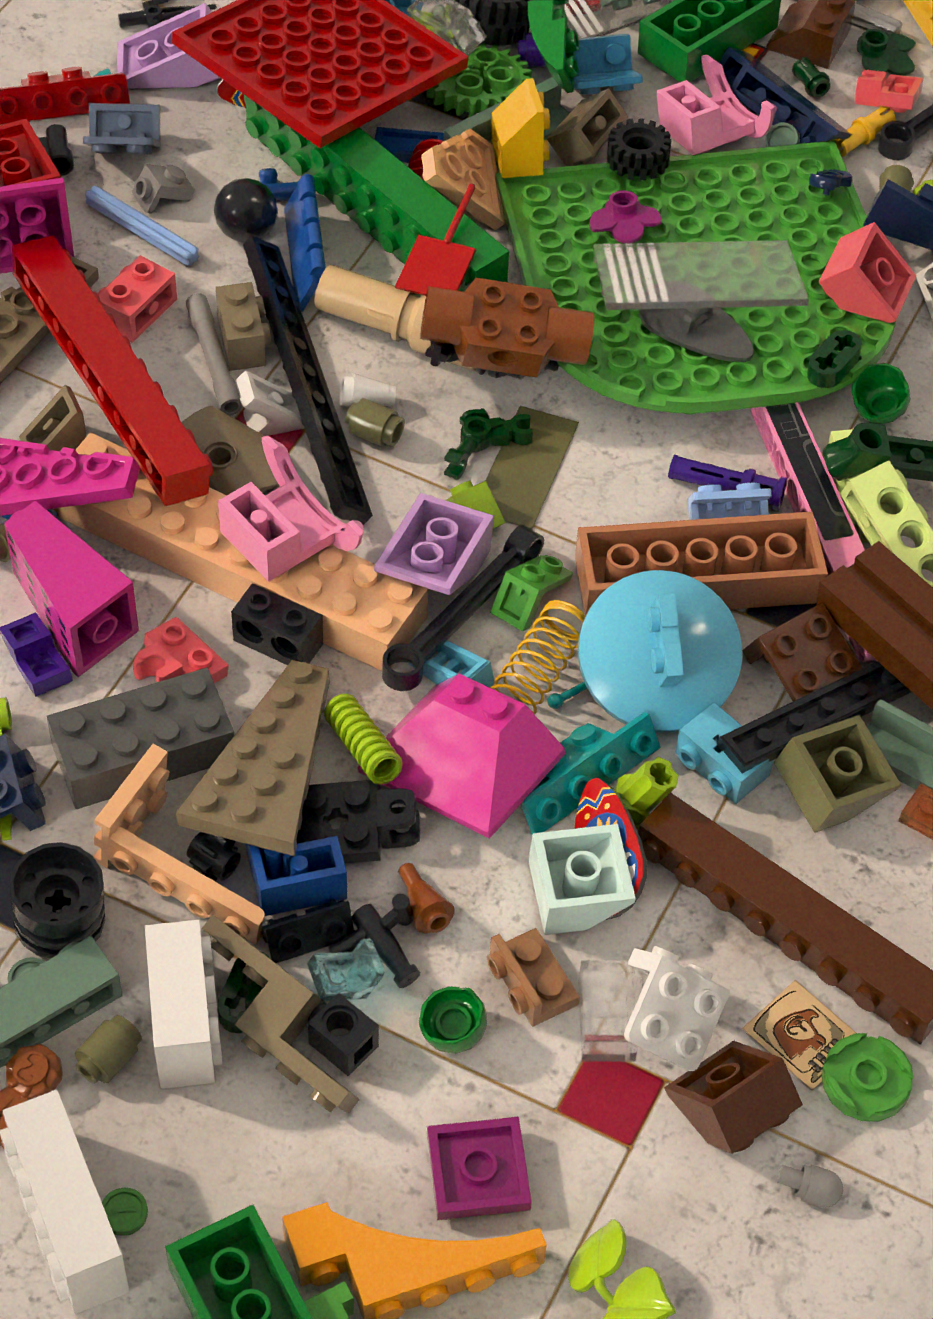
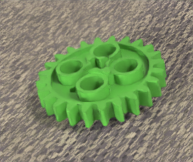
(484, 83)

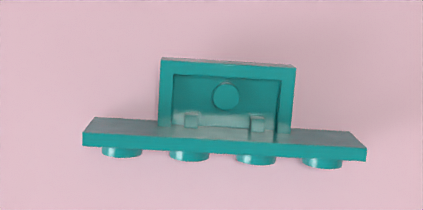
(588, 755)

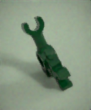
(480, 432)

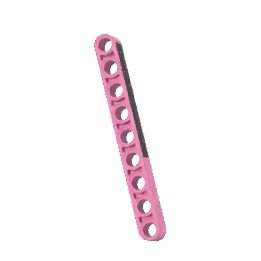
(810, 486)

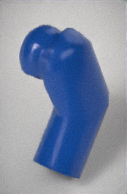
(280, 190)

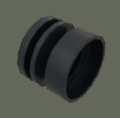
(52, 880)

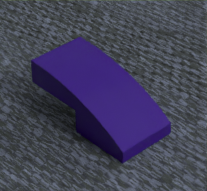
(35, 654)

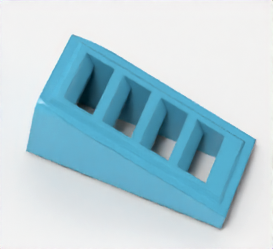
(460, 658)

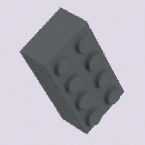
(109, 736)

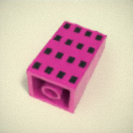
(71, 587)

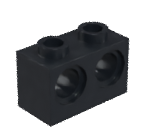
(276, 626)

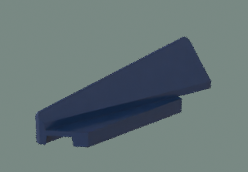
(756, 83)
(904, 214)

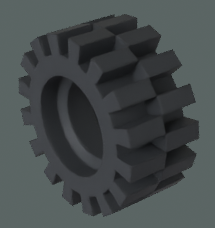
(639, 149)

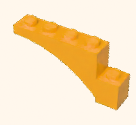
(397, 1270)

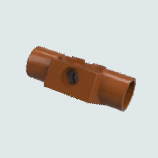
(506, 327)

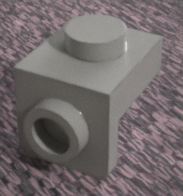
(161, 182)

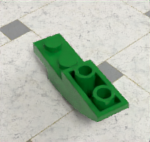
(555, 40)

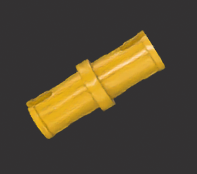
(864, 129)

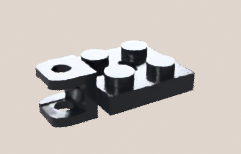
(369, 816)

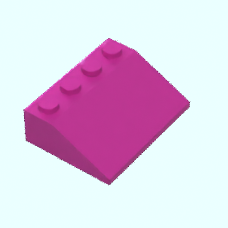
(32, 213)

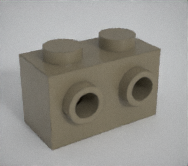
(586, 128)
(241, 325)

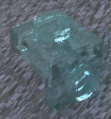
(347, 973)

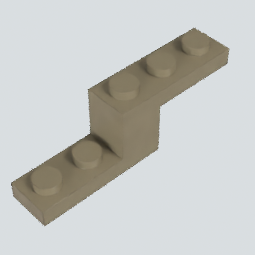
(278, 1017)

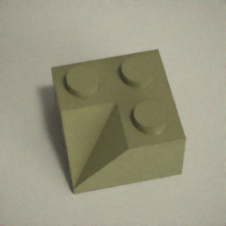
(836, 772)

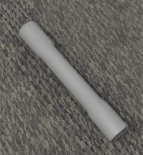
(223, 383)

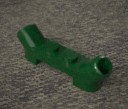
(871, 446)

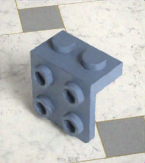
(123, 126)

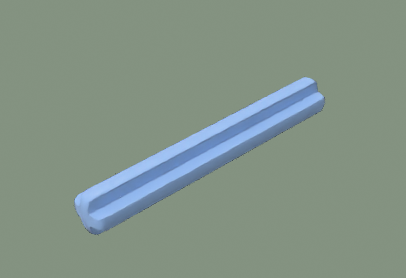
(142, 225)

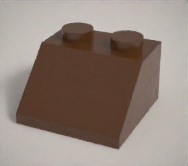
(813, 30)
(735, 1096)

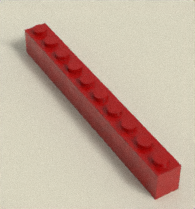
(112, 371)

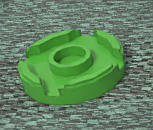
(867, 1077)

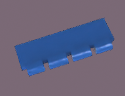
(304, 240)

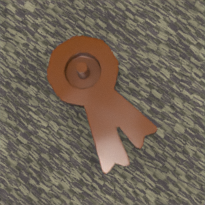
(29, 1074)

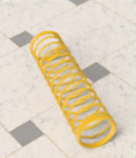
(554, 629)

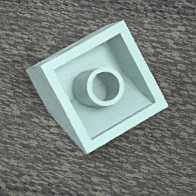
(579, 877)

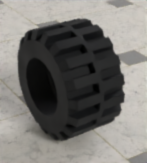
(500, 20)

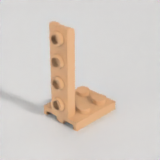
(121, 846)

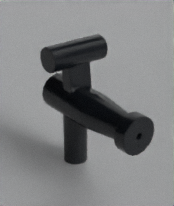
(373, 926)

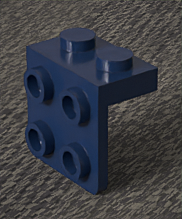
(17, 786)

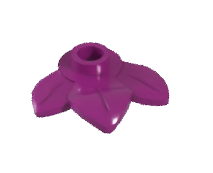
(624, 217)

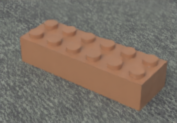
(740, 558)

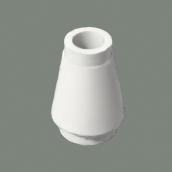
(360, 387)

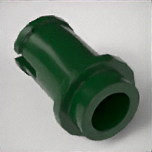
(815, 82)

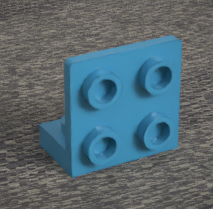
(605, 63)

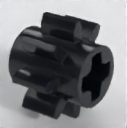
(213, 856)

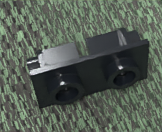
(306, 933)

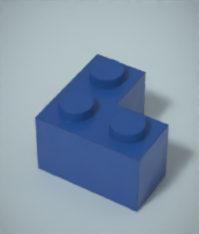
(300, 880)

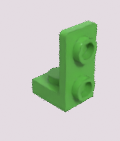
(524, 588)

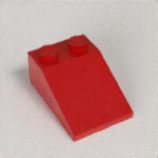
(23, 155)

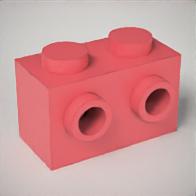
(139, 296)

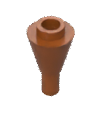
(429, 908)

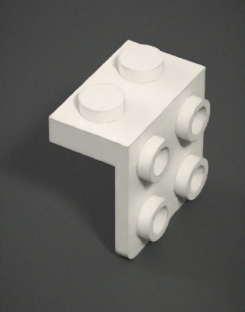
(674, 1008)

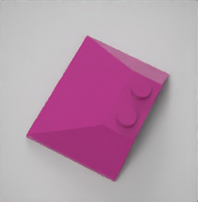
(472, 753)

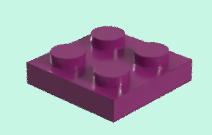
(478, 1168)

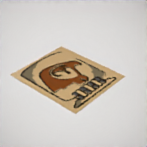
(799, 1032)

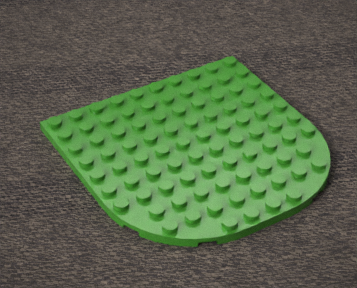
(700, 199)

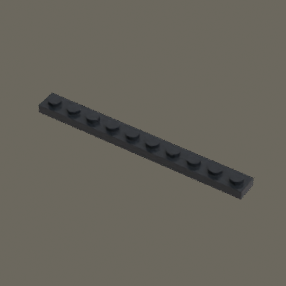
(307, 382)

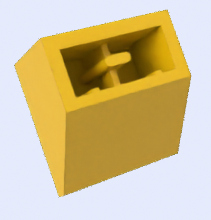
(519, 132)

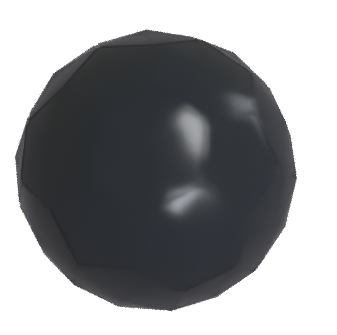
(245, 209)

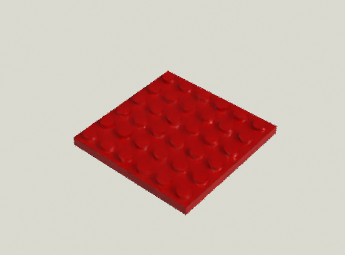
(321, 61)

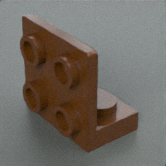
(805, 652)

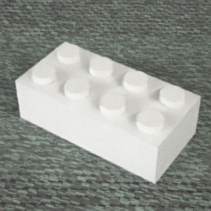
(63, 1203)

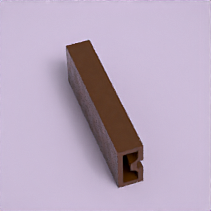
(887, 614)

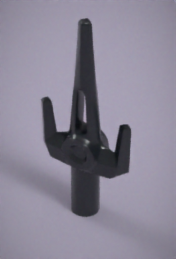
(153, 14)

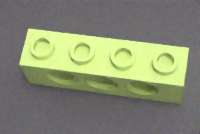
(889, 486)

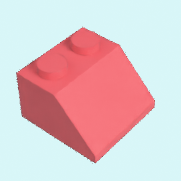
(868, 275)

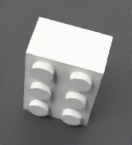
(183, 1004)

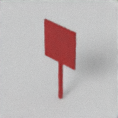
(438, 261)

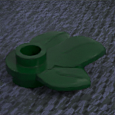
(886, 52)

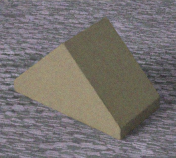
(58, 424)

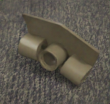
(233, 450)

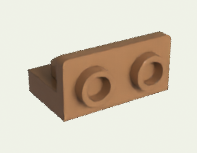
(532, 976)

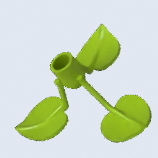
(638, 1295)

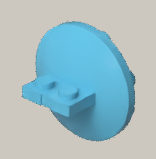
(659, 649)

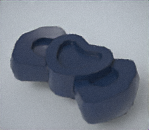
(830, 180)

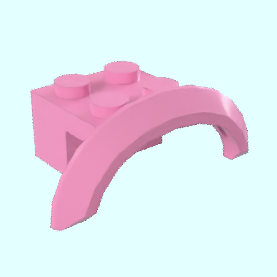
(708, 122)
(285, 524)

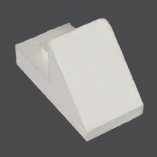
(267, 406)

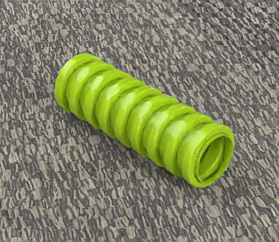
(363, 739)

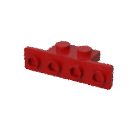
(60, 94)

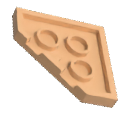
(462, 162)

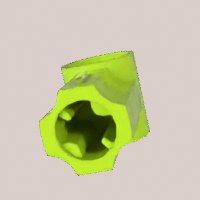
(646, 788)

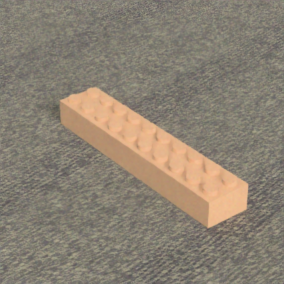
(359, 607)

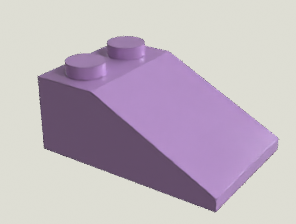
(155, 62)
(437, 545)

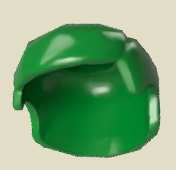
(881, 393)
(453, 1019)

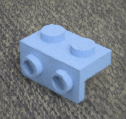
(715, 503)

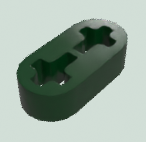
(841, 362)
(233, 990)

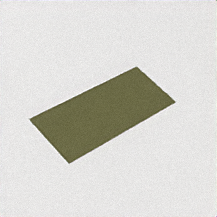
(526, 472)

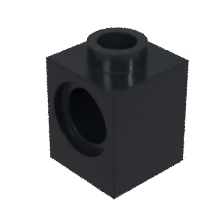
(345, 1050)

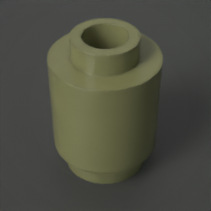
(374, 423)
(107, 1050)

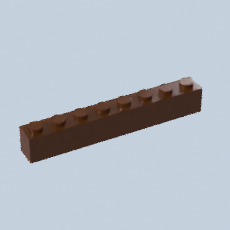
(791, 916)

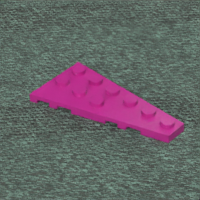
(61, 477)

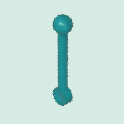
(556, 700)

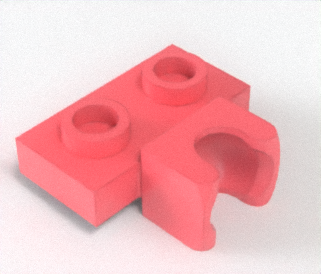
(895, 92)
(176, 651)

